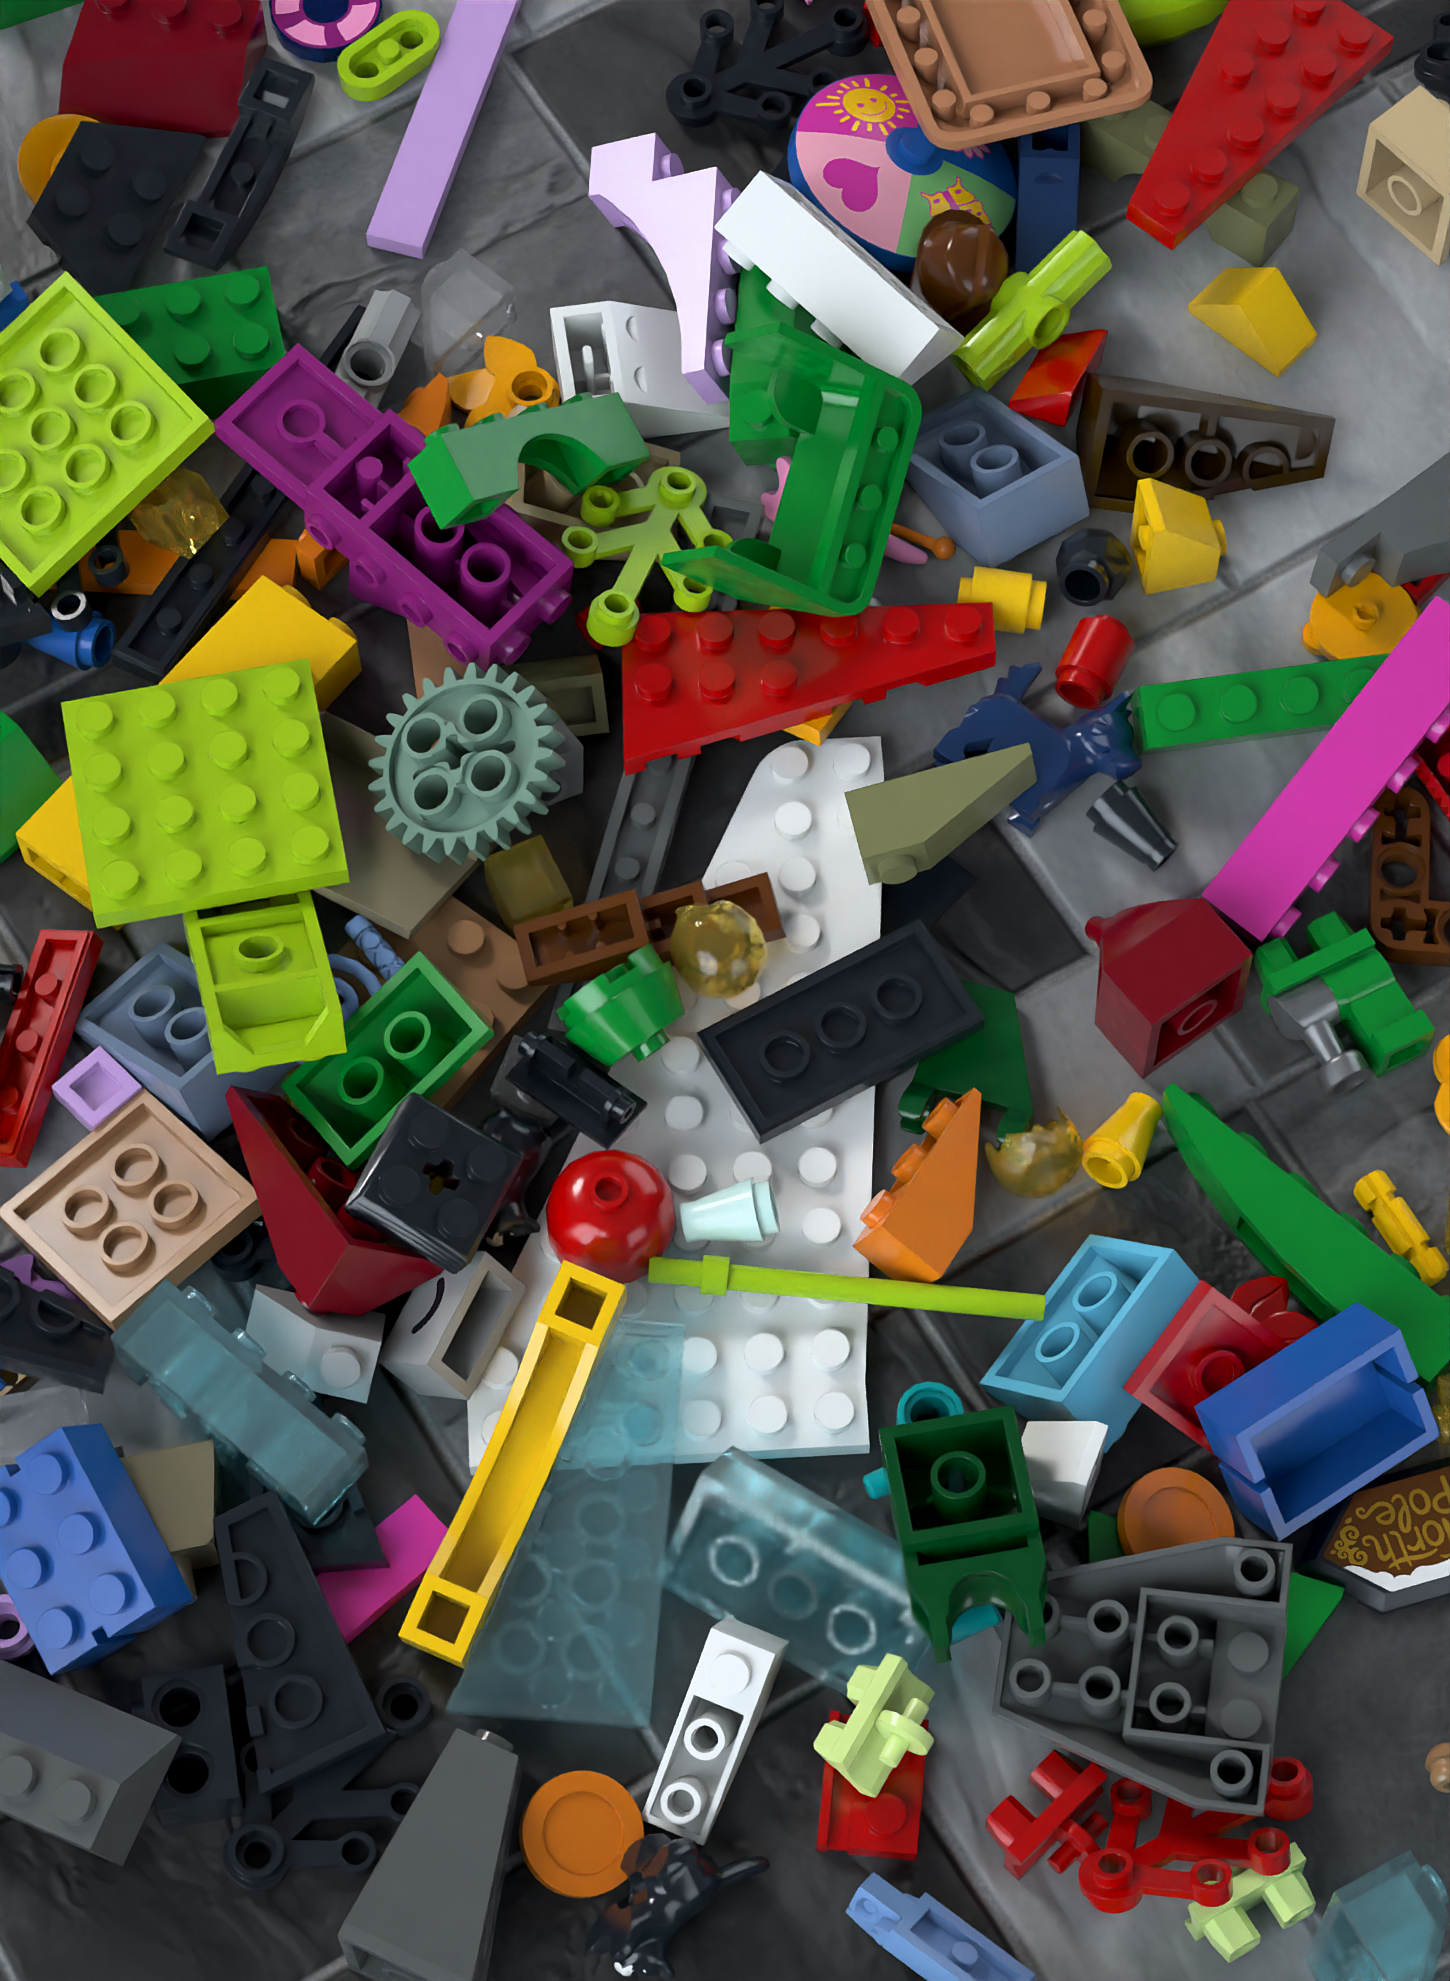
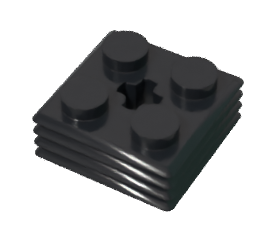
(395, 1183)

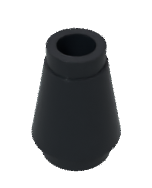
(1132, 825)

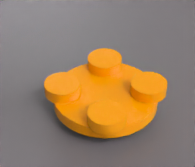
(1359, 620)

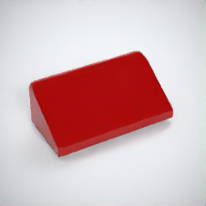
(1059, 376)

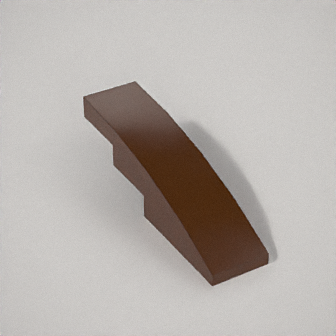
(603, 933)

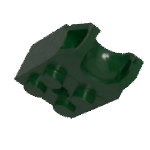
(965, 1521)

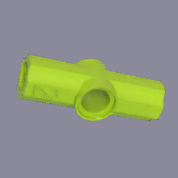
(1031, 309)

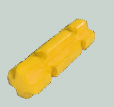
(1400, 1226)

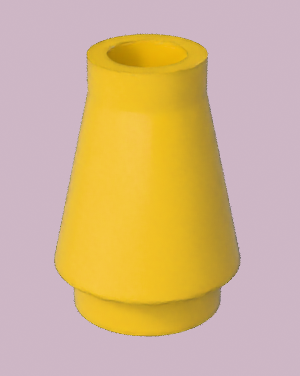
(1121, 1143)

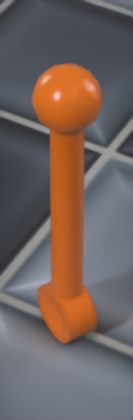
(942, 547)

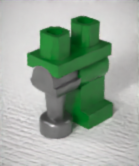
(1344, 984)

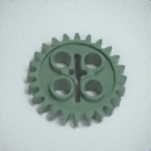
(467, 763)

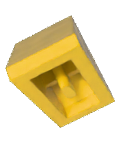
(1256, 315)

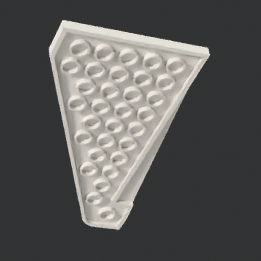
(756, 1366)

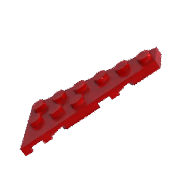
(1250, 96)
(772, 669)

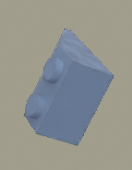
(994, 478)
(159, 1034)

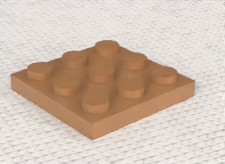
(480, 964)
(131, 1209)

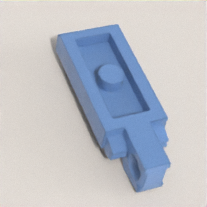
(930, 1936)

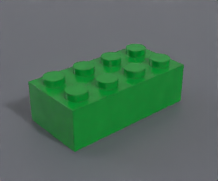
(205, 332)

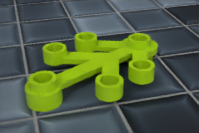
(673, 498)

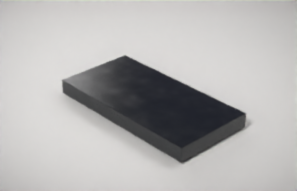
(840, 1031)

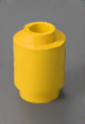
(1014, 596)

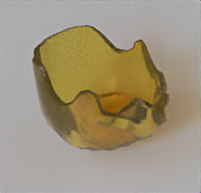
(718, 949)
(1039, 1161)

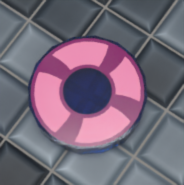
(323, 27)

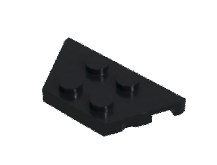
(111, 200)

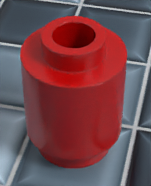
(1093, 661)

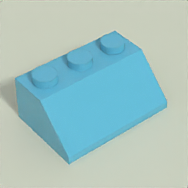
(1093, 1335)

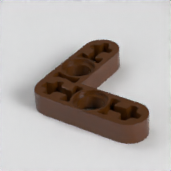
(1406, 903)

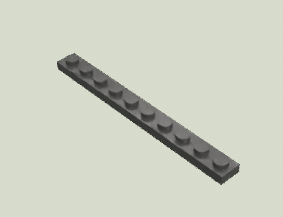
(652, 799)

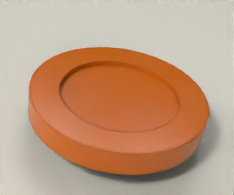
(1171, 1510)
(578, 1833)

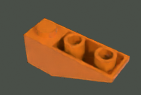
(931, 1205)

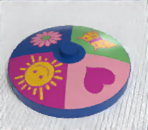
(881, 177)

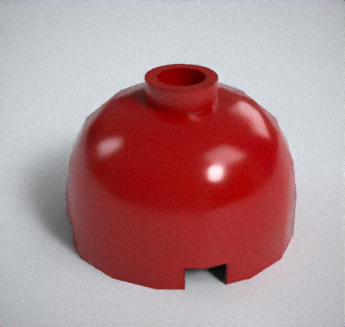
(611, 1214)

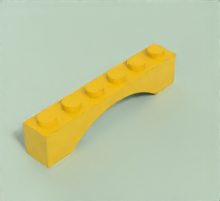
(515, 1465)

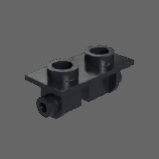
(574, 1089)

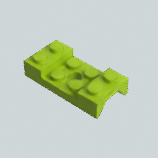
(270, 1005)

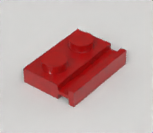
(871, 1825)

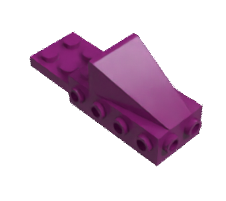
(349, 472)

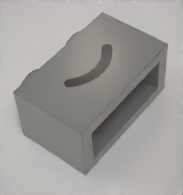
(452, 1328)

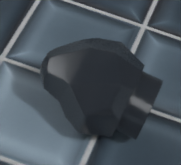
(1092, 566)

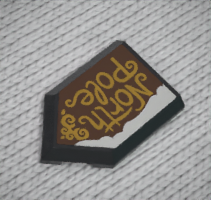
(1388, 1540)

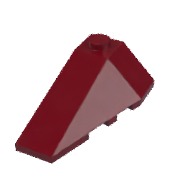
(302, 1196)

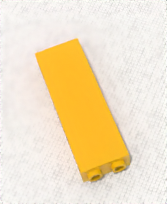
(257, 631)

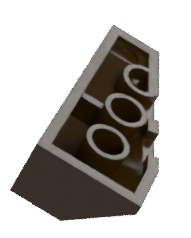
(1190, 441)

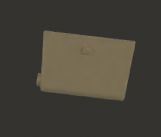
(385, 876)

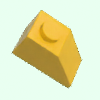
(1174, 538)

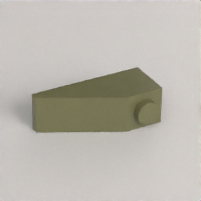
(927, 814)

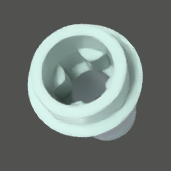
(732, 1214)

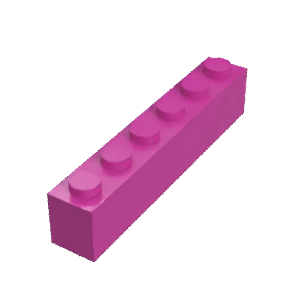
(1339, 785)

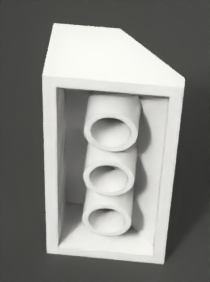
(834, 280)

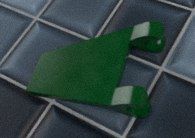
(985, 1060)

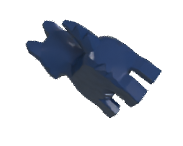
(1061, 756)

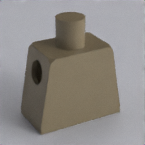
(182, 1499)

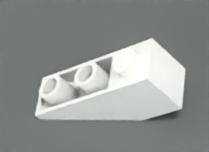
(714, 1728)

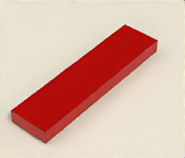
(41, 1034)

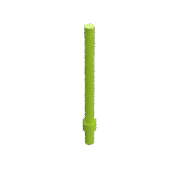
(716, 1276)

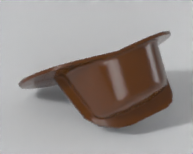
(959, 268)

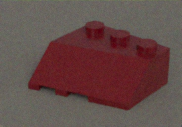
(163, 63)

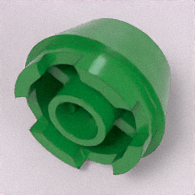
(624, 1010)

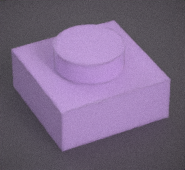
(95, 1088)

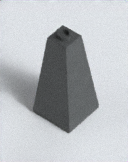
(442, 1876)

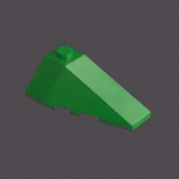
(752, 427)

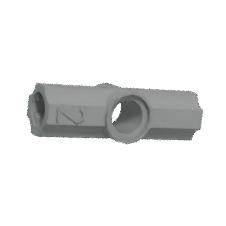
(378, 344)

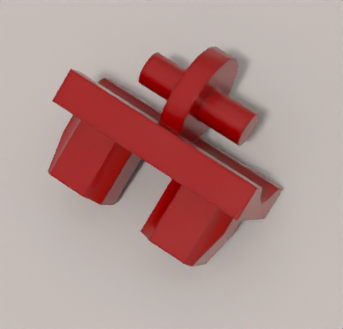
(1071, 1796)

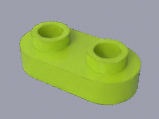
(384, 55)

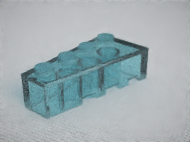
(240, 1399)

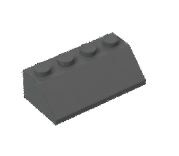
(77, 1764)

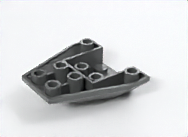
(1161, 1668)

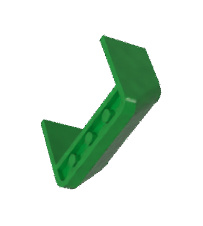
(840, 485)

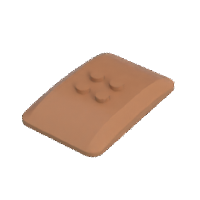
(1010, 65)

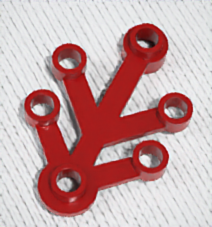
(1121, 1874)

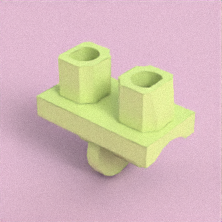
(882, 1726)
(1230, 1927)

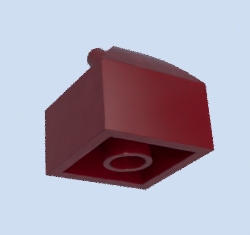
(1165, 978)

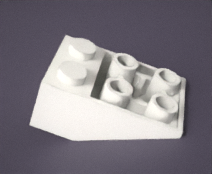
(638, 355)

